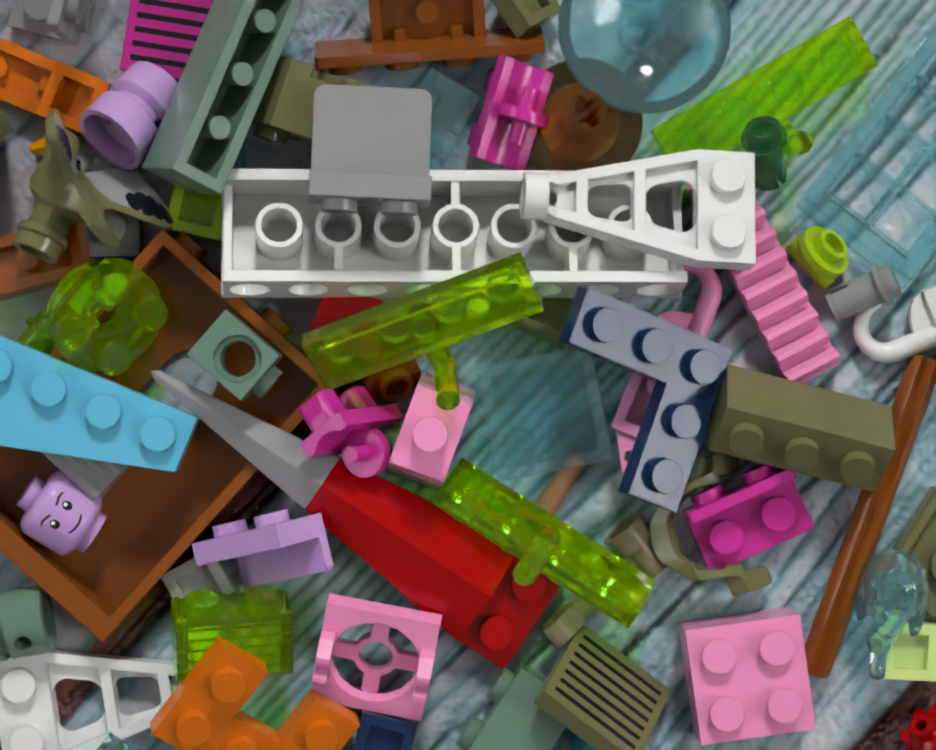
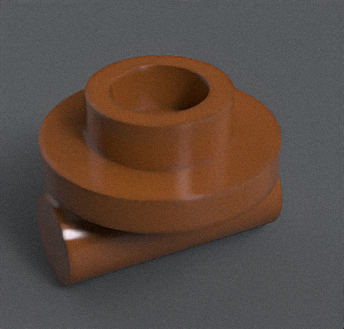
(393, 382)

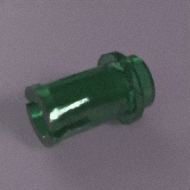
(766, 139)

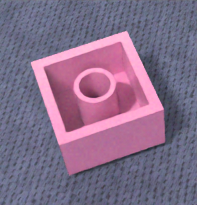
(747, 675)

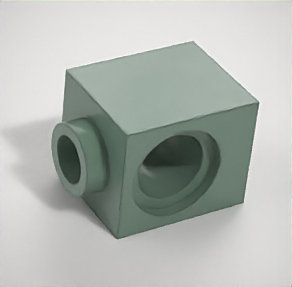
(212, 350)

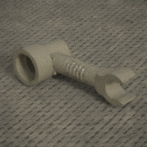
(628, 541)

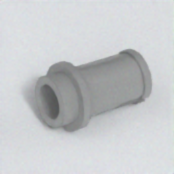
(863, 292)

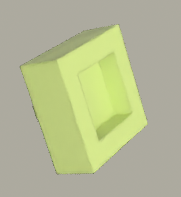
(913, 656)

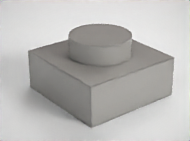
(191, 578)

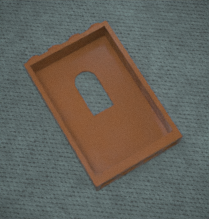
(148, 510)

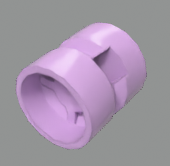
(125, 120)

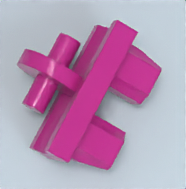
(510, 113)
(350, 428)

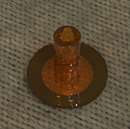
(568, 147)

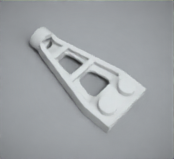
(722, 206)
(31, 708)

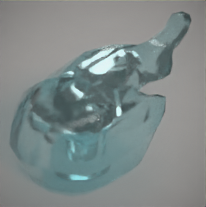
(893, 593)

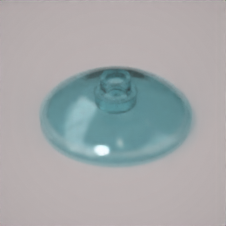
(675, 65)

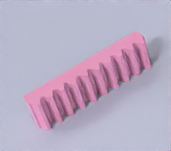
(781, 308)

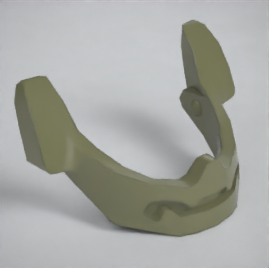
(665, 539)

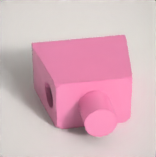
(429, 435)

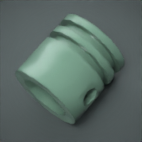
(26, 623)

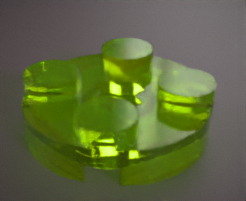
(124, 337)

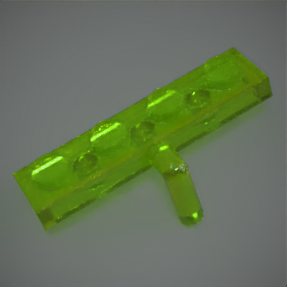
(773, 91)
(425, 325)
(544, 543)

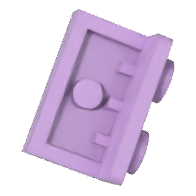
(272, 550)

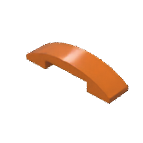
(45, 84)

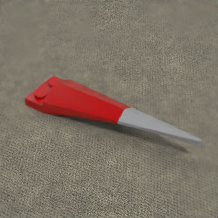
(397, 532)

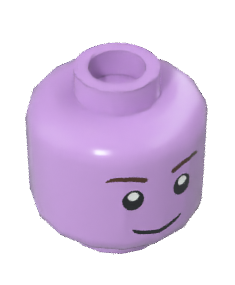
(60, 514)

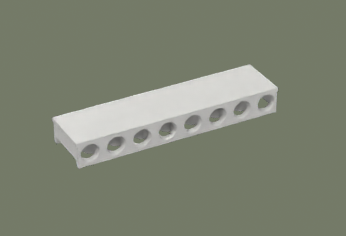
(291, 249)

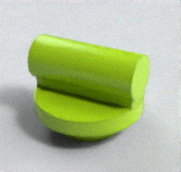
(820, 254)

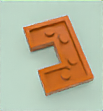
(208, 715)

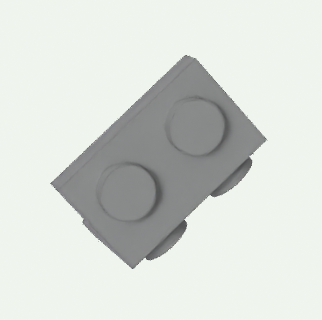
(371, 149)

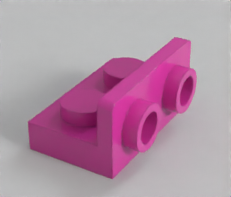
(747, 516)

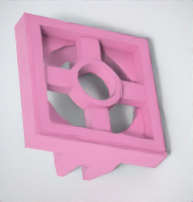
(417, 625)

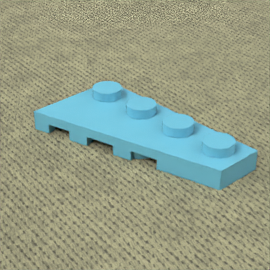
(83, 415)

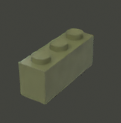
(802, 428)

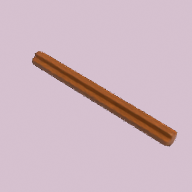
(868, 521)

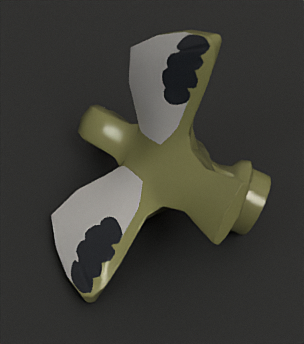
(71, 196)

